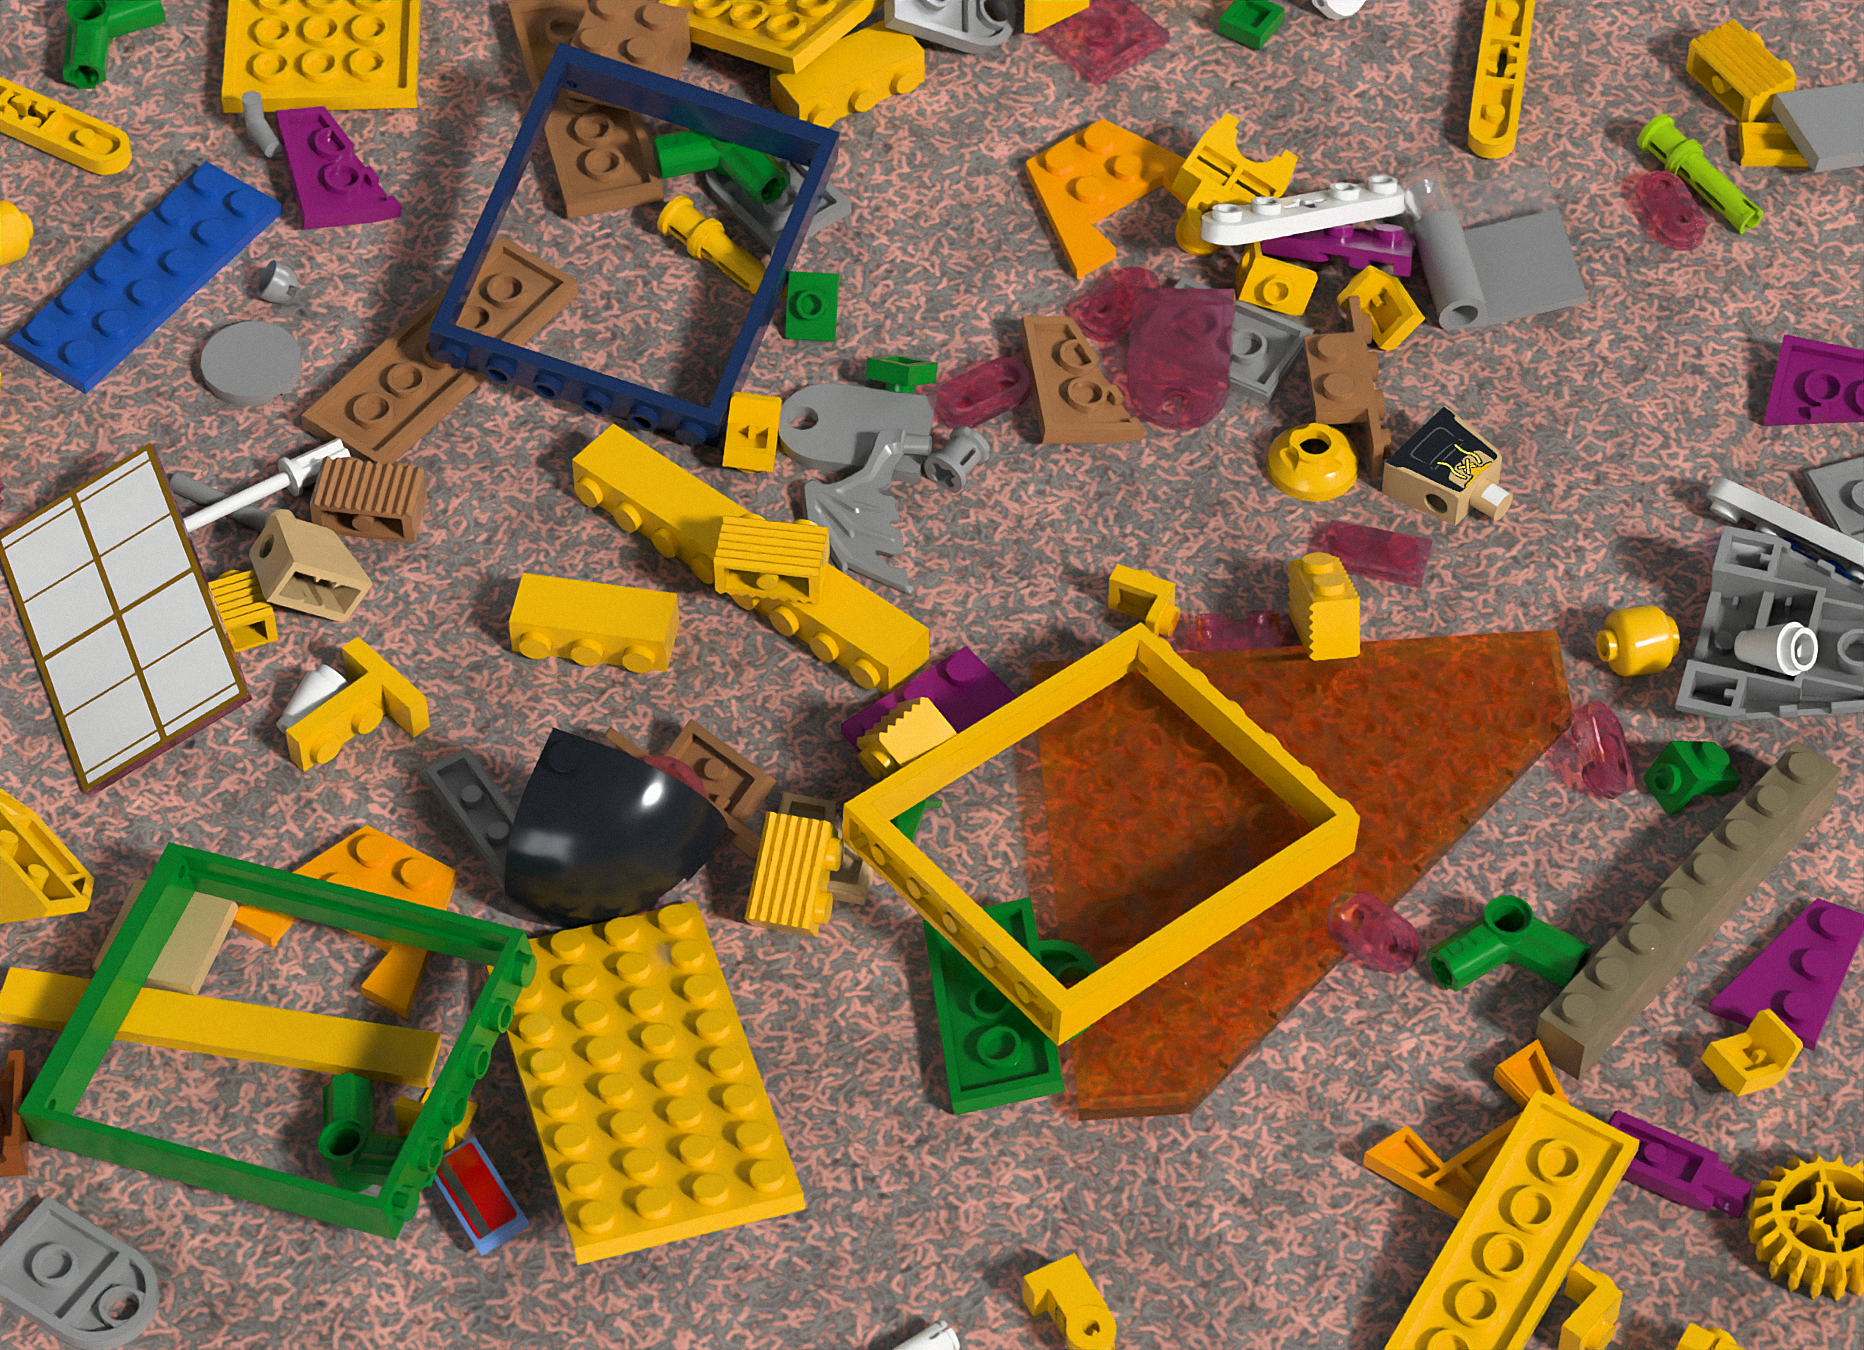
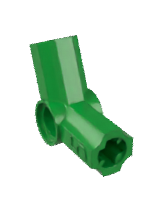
(92, 30)
(694, 151)
(1485, 946)
(349, 1139)

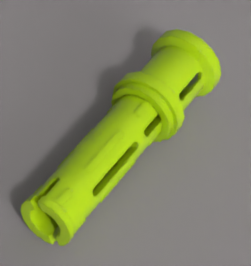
(1687, 161)

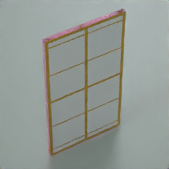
(121, 620)

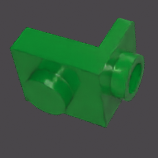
(1690, 770)

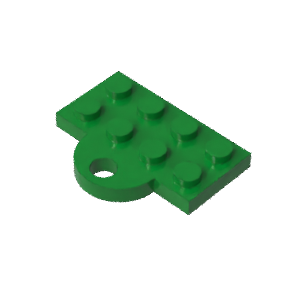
(988, 1042)

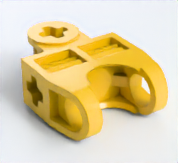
(1222, 175)

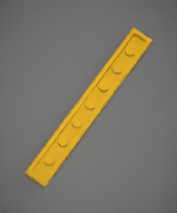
(234, 1029)

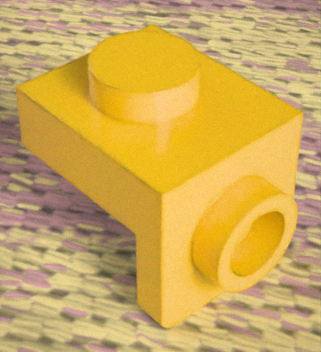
(1387, 302)
(752, 432)
(1144, 598)
(1754, 1057)
(1599, 1309)

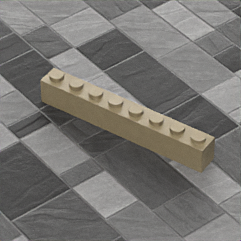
(1686, 910)

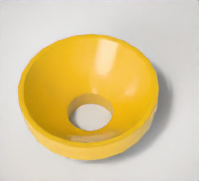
(1313, 475)

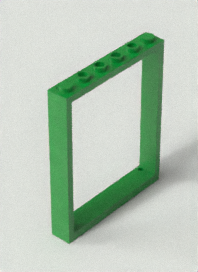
(135, 951)

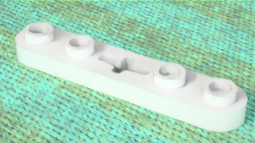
(1302, 213)
(1735, 501)

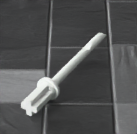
(293, 474)

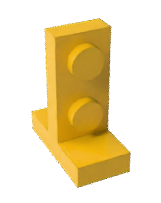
(357, 708)

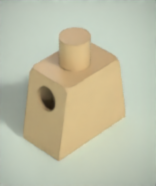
(307, 568)

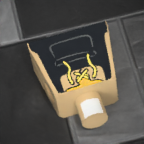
(1447, 471)

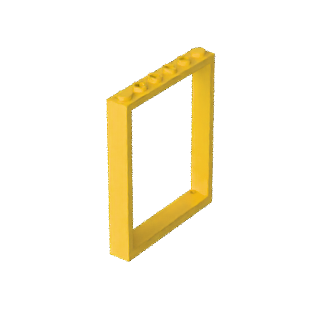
(987, 945)

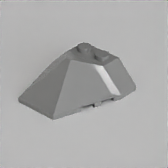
(1766, 585)

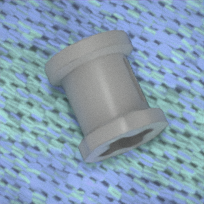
(957, 458)

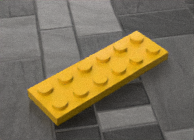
(1518, 1232)

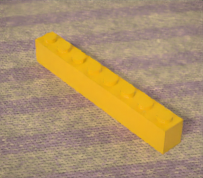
(685, 521)

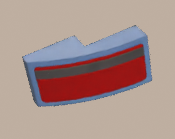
(479, 1196)

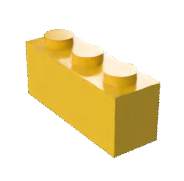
(851, 76)
(594, 623)

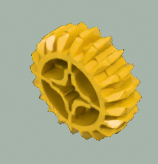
(1797, 1238)

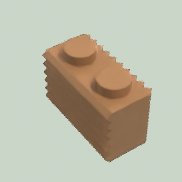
(369, 499)

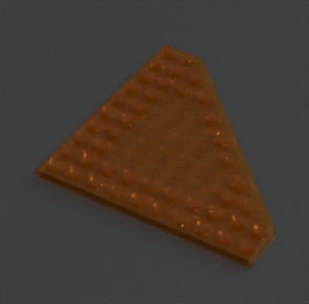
(1162, 817)

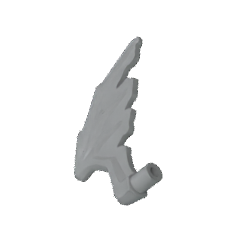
(862, 516)

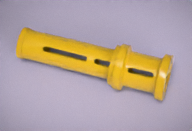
(708, 240)

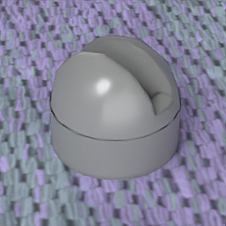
(276, 282)

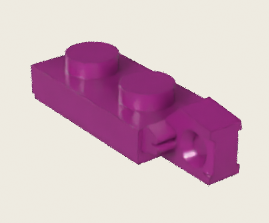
(1681, 1169)

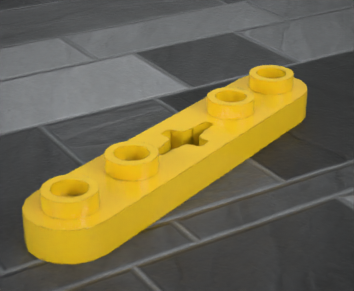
(1497, 99)
(62, 130)

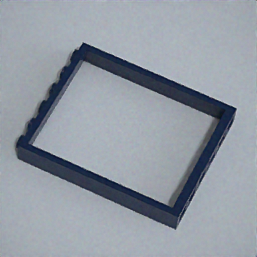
(684, 106)

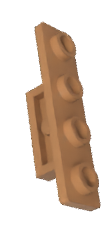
(1342, 382)
(729, 778)

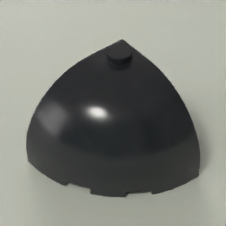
(602, 835)

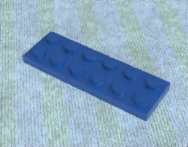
(145, 277)

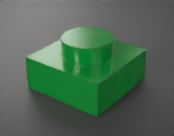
(1251, 21)
(901, 372)

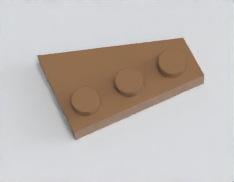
(1069, 389)

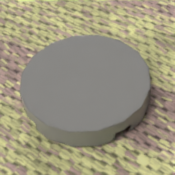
(251, 363)

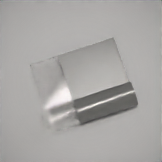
(1491, 247)

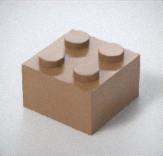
(637, 34)

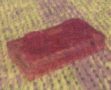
(1379, 553)

